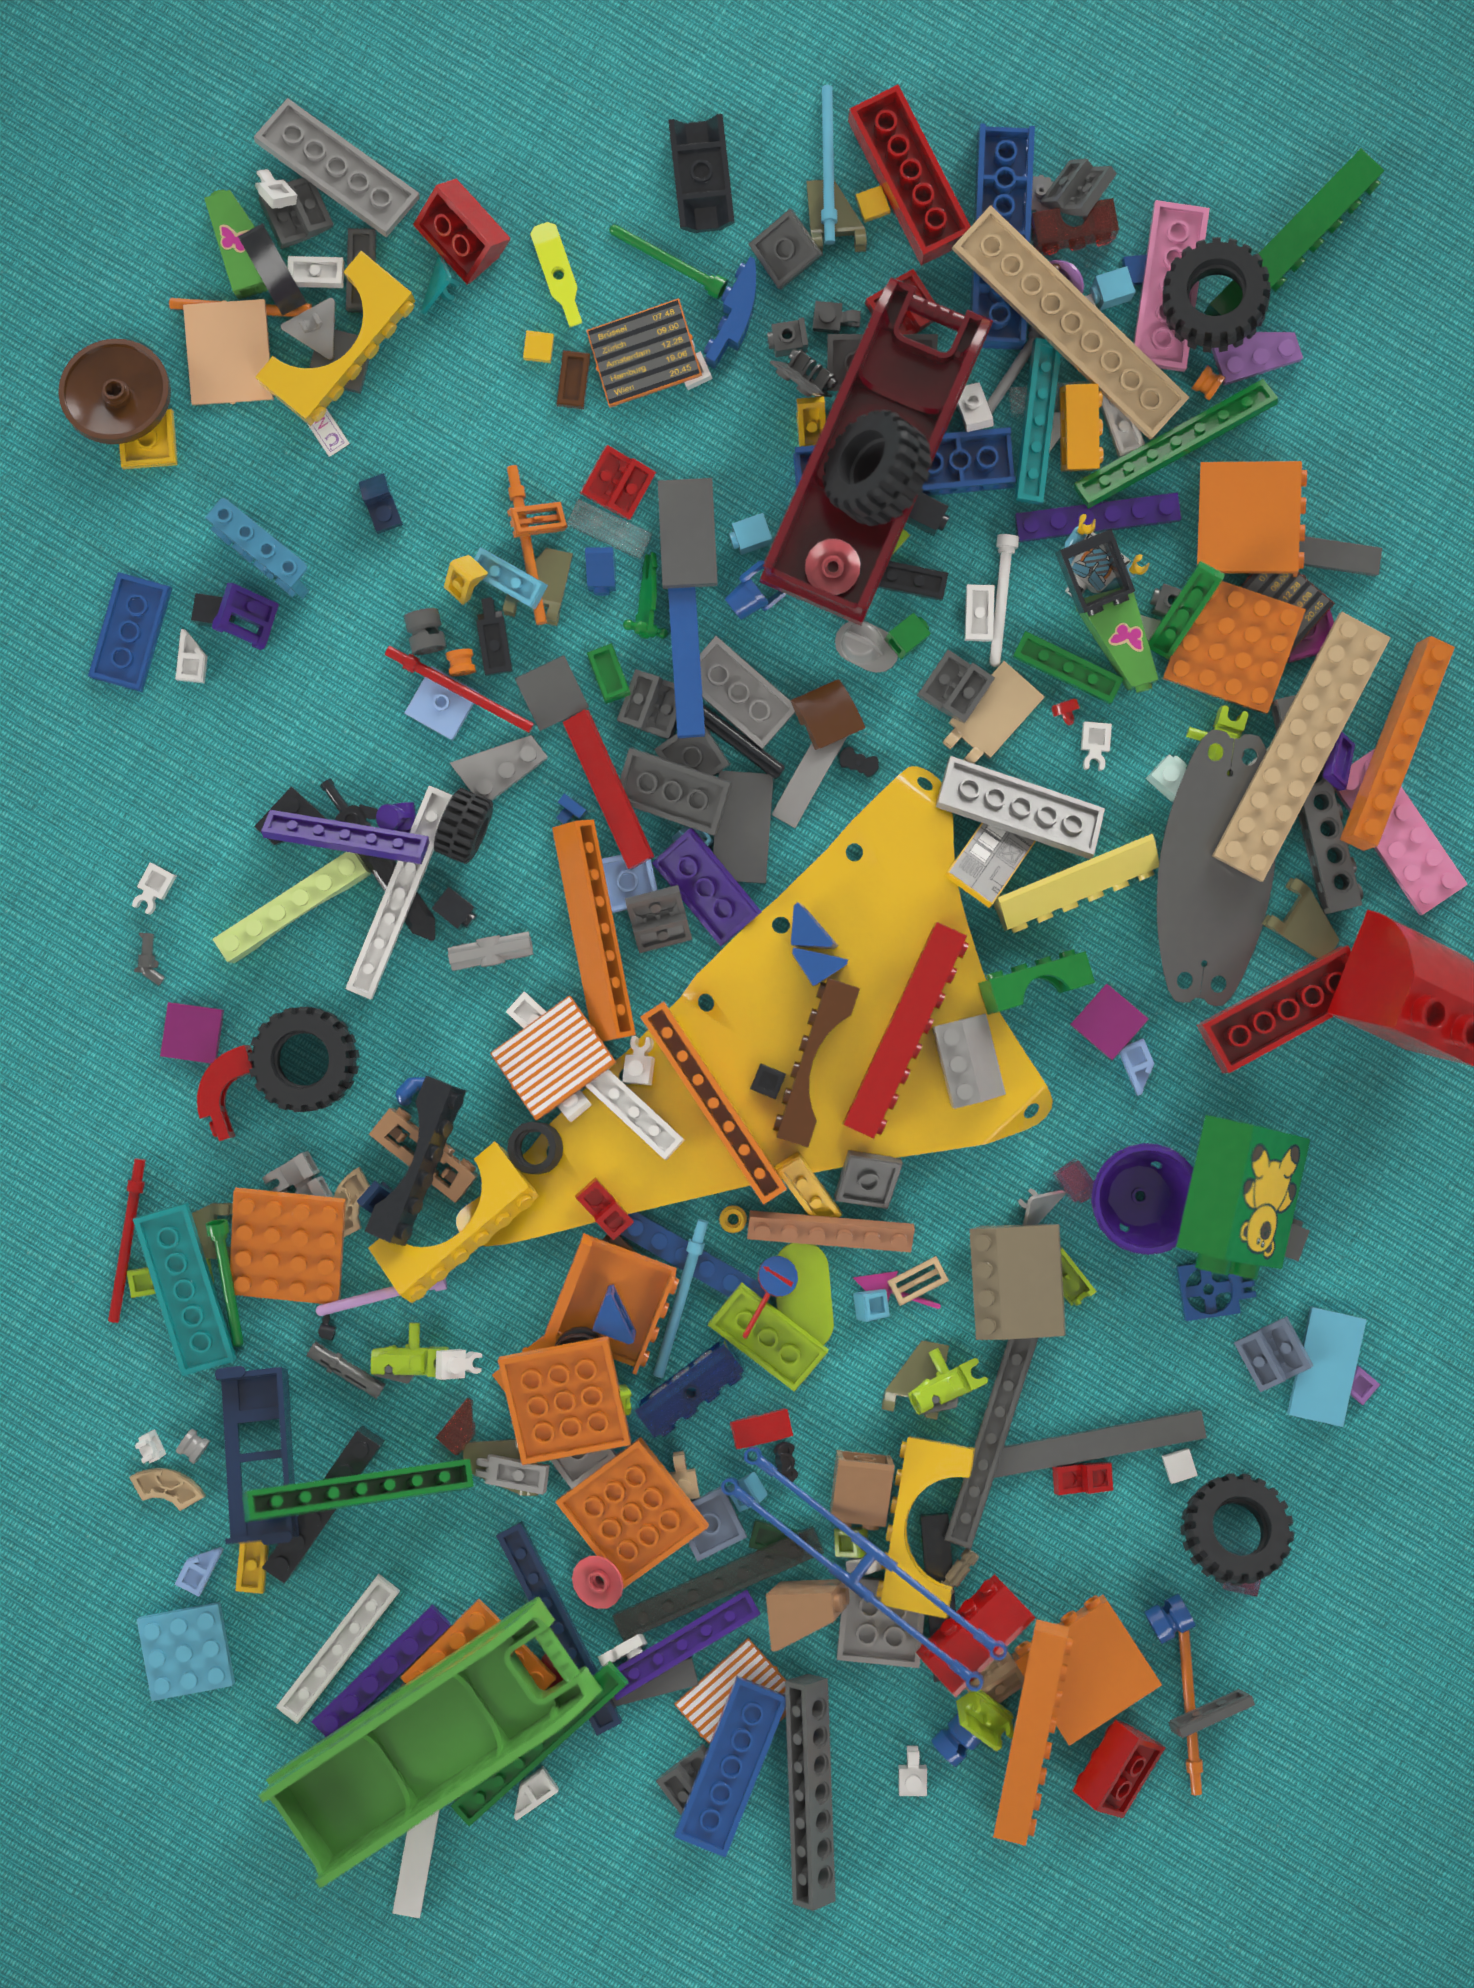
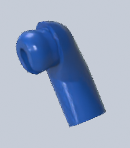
(408, 1089)

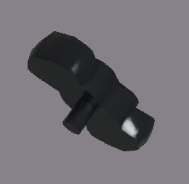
(858, 762)
(785, 1461)

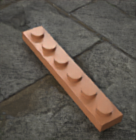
(830, 1231)

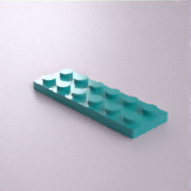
(184, 1289)

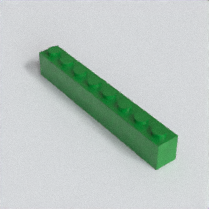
(1308, 227)
(357, 1490)

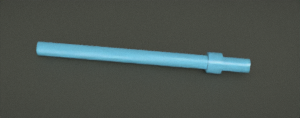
(829, 213)
(694, 1248)

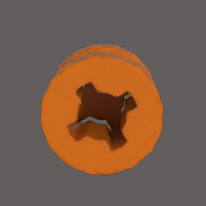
(1208, 382)
(460, 662)

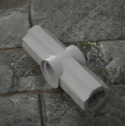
(490, 951)

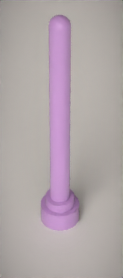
(367, 1298)

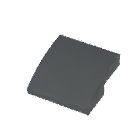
(1078, 187)
(298, 221)
(955, 686)
(551, 692)
(650, 705)
(658, 919)
(680, 1778)

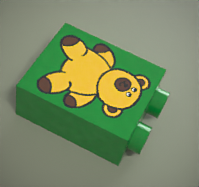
(1242, 1197)

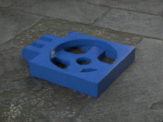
(1234, 1285)

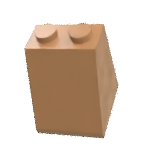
(862, 1488)
(802, 1608)

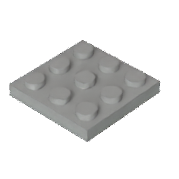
(873, 1637)

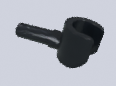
(325, 1330)

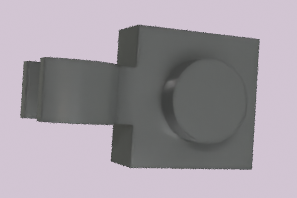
(830, 317)

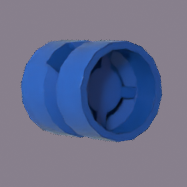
(1169, 1618)
(955, 1742)

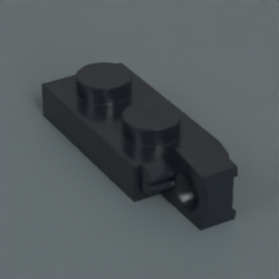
(493, 639)

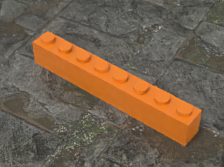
(1397, 743)
(593, 929)
(713, 1102)
(1031, 1732)

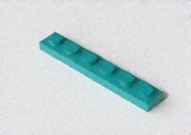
(1037, 423)

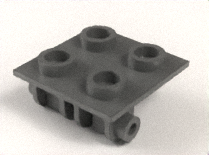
(802, 371)

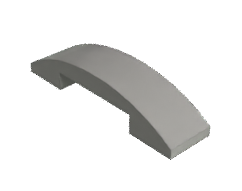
(805, 782)

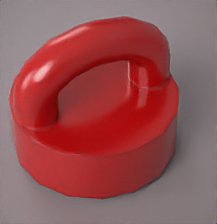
(1065, 709)

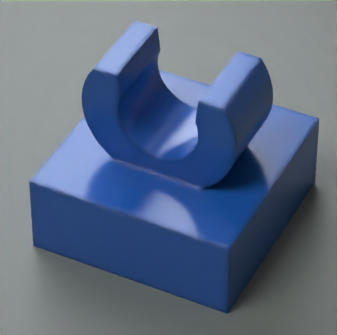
(570, 809)

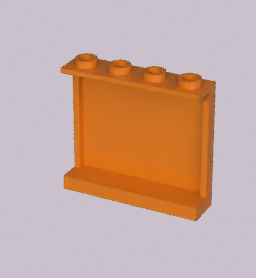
(1251, 516)
(639, 1282)
(1102, 1671)

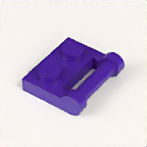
(249, 607)

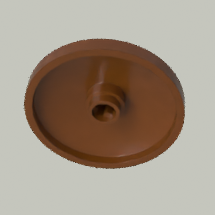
(114, 391)

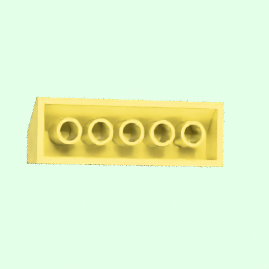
(1076, 883)

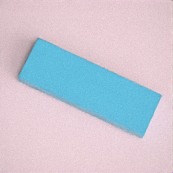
(511, 579)

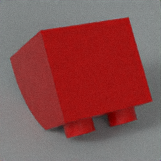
(1408, 990)

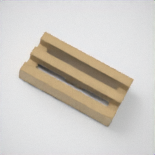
(896, 1291)

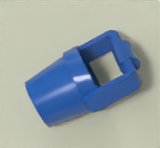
(747, 597)

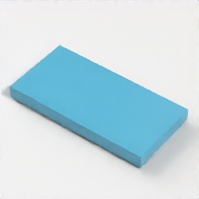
(1334, 1349)

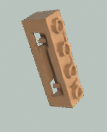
(389, 1126)

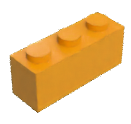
(1080, 427)

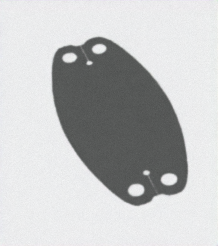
(1202, 902)

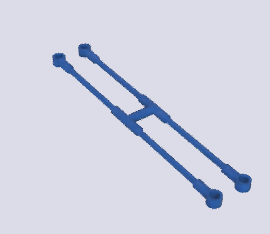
(852, 1580)

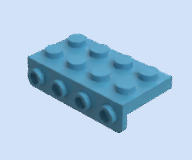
(258, 545)

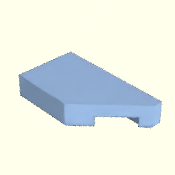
(1137, 1063)
(198, 1571)

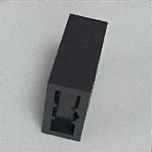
(1126, 586)

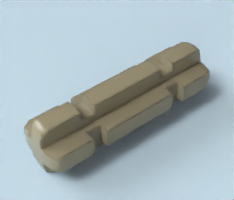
(960, 1568)

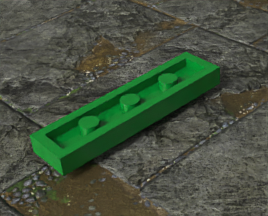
(1185, 609)
(1067, 667)

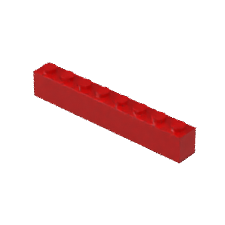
(905, 1030)

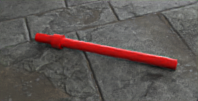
(413, 664)
(134, 1187)

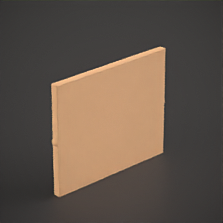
(226, 351)

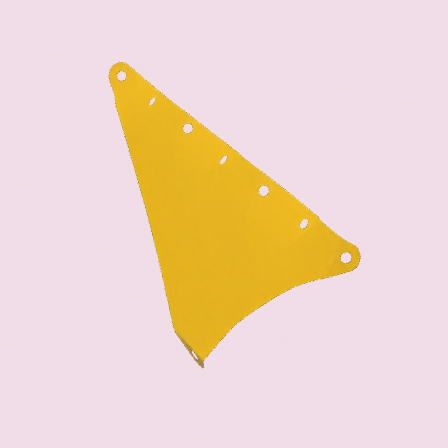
(761, 1009)

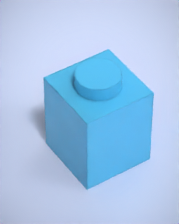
(1112, 288)
(750, 534)

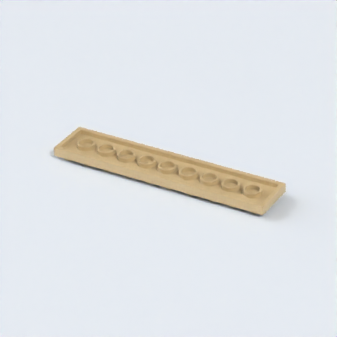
(1070, 322)
(1301, 746)

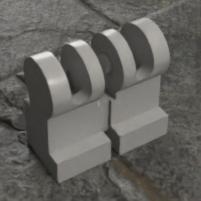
(299, 1173)

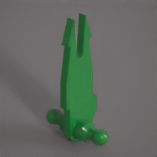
(647, 603)

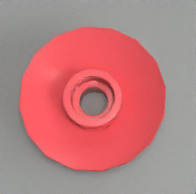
(826, 552)
(591, 1588)

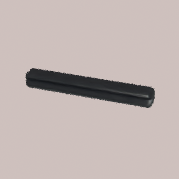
(742, 744)

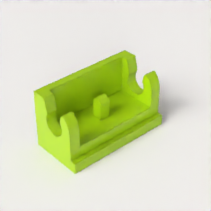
(1074, 1282)
(985, 1718)

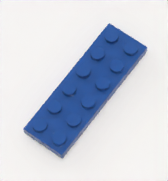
(730, 1766)

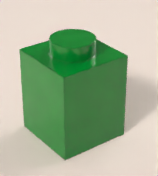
(908, 635)

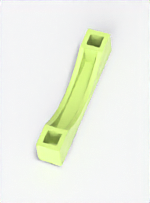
(275, 915)

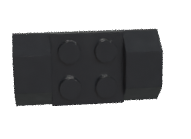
(701, 175)

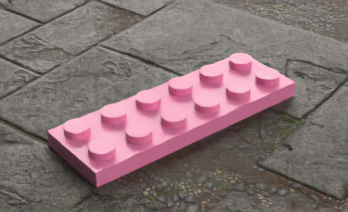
(1171, 231)
(1409, 848)

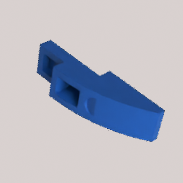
(739, 306)

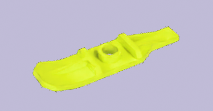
(553, 259)

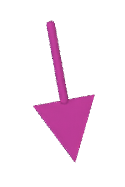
(879, 1281)

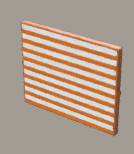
(553, 1058)
(706, 1701)

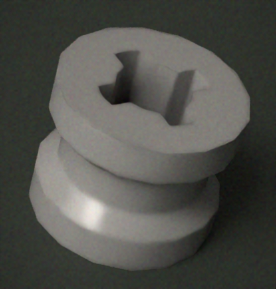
(192, 1446)

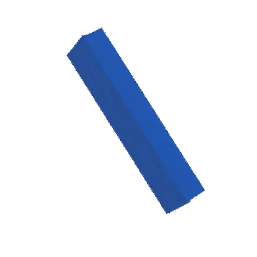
(1006, 184)
(962, 464)

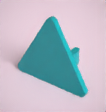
(438, 285)

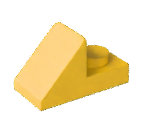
(810, 419)
(462, 577)

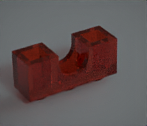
(1051, 233)

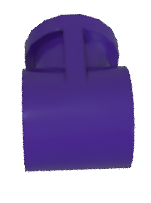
(396, 816)

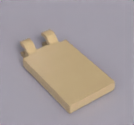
(996, 715)

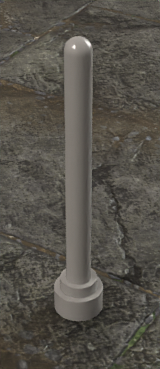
(1013, 371)

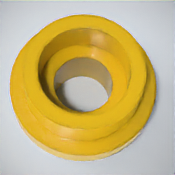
(733, 1228)

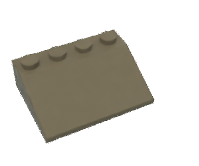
(1017, 1281)

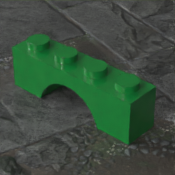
(1008, 990)

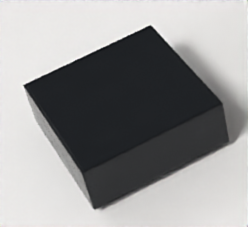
(768, 1081)

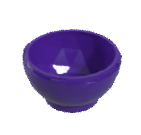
(1158, 1217)

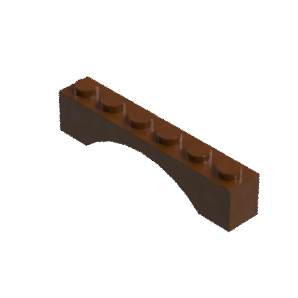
(798, 1117)

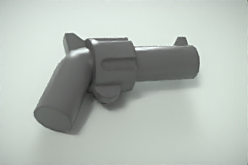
(147, 961)

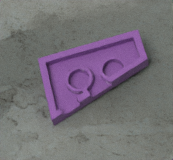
(1257, 355)

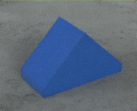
(808, 931)
(817, 965)
(613, 1318)

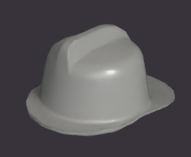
(865, 647)

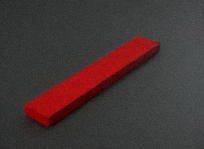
(608, 789)

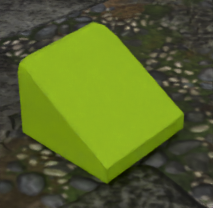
(845, 1547)

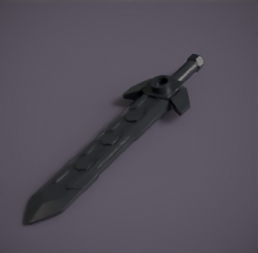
(419, 917)

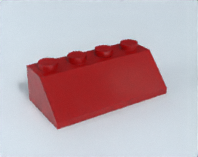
(995, 1613)

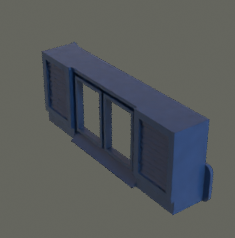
(247, 1399)

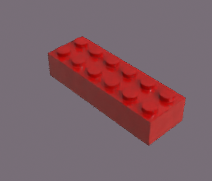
(908, 173)
(1274, 1012)

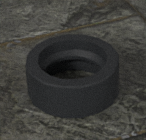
(515, 1145)

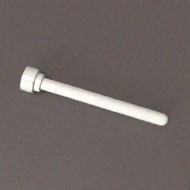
(1007, 545)

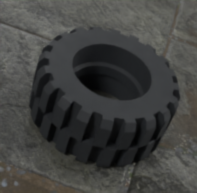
(1209, 260)
(876, 467)
(267, 1053)
(1268, 1513)

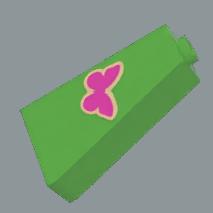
(228, 223)
(1123, 641)

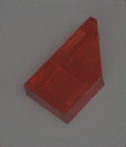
(458, 1429)

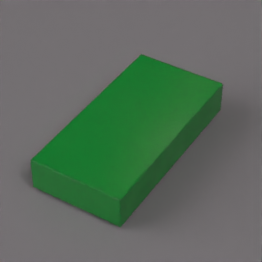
(608, 673)

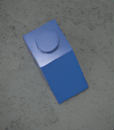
(600, 570)

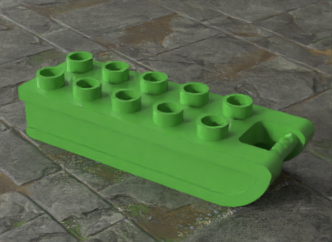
(426, 1743)

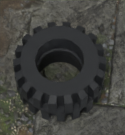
(463, 825)

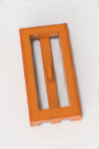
(540, 529)

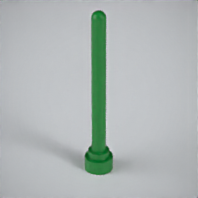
(713, 284)
(218, 1231)

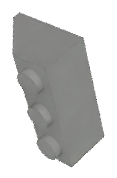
(968, 1061)

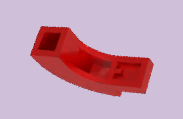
(215, 1085)

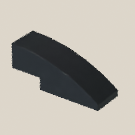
(272, 269)

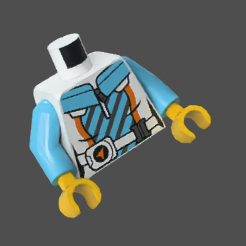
(1093, 566)

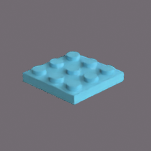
(185, 1651)

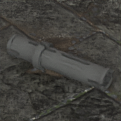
(346, 1370)

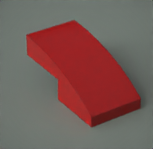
(604, 1208)
(761, 1428)
(1082, 1478)

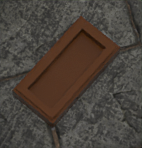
(573, 379)

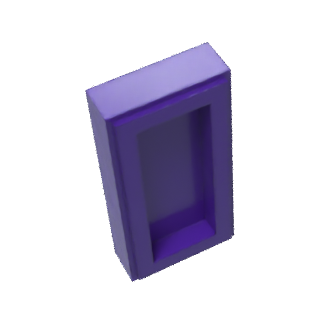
(1339, 763)

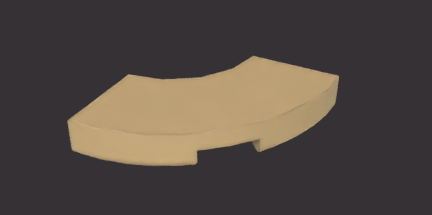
(351, 1189)
(168, 1485)

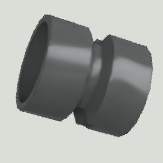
(424, 627)

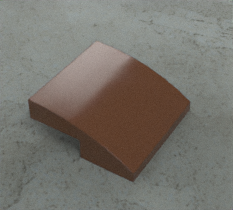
(828, 714)

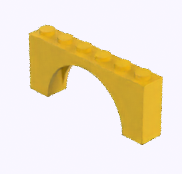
(312, 389)
(502, 1198)
(923, 1464)

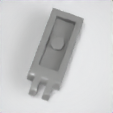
(512, 1474)

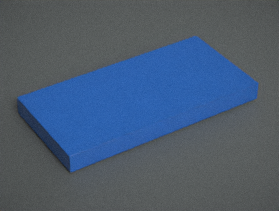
(130, 632)

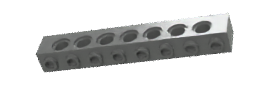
(1317, 844)
(810, 1791)

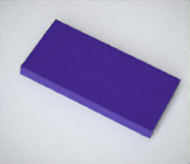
(706, 887)

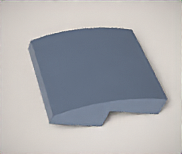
(1273, 1354)

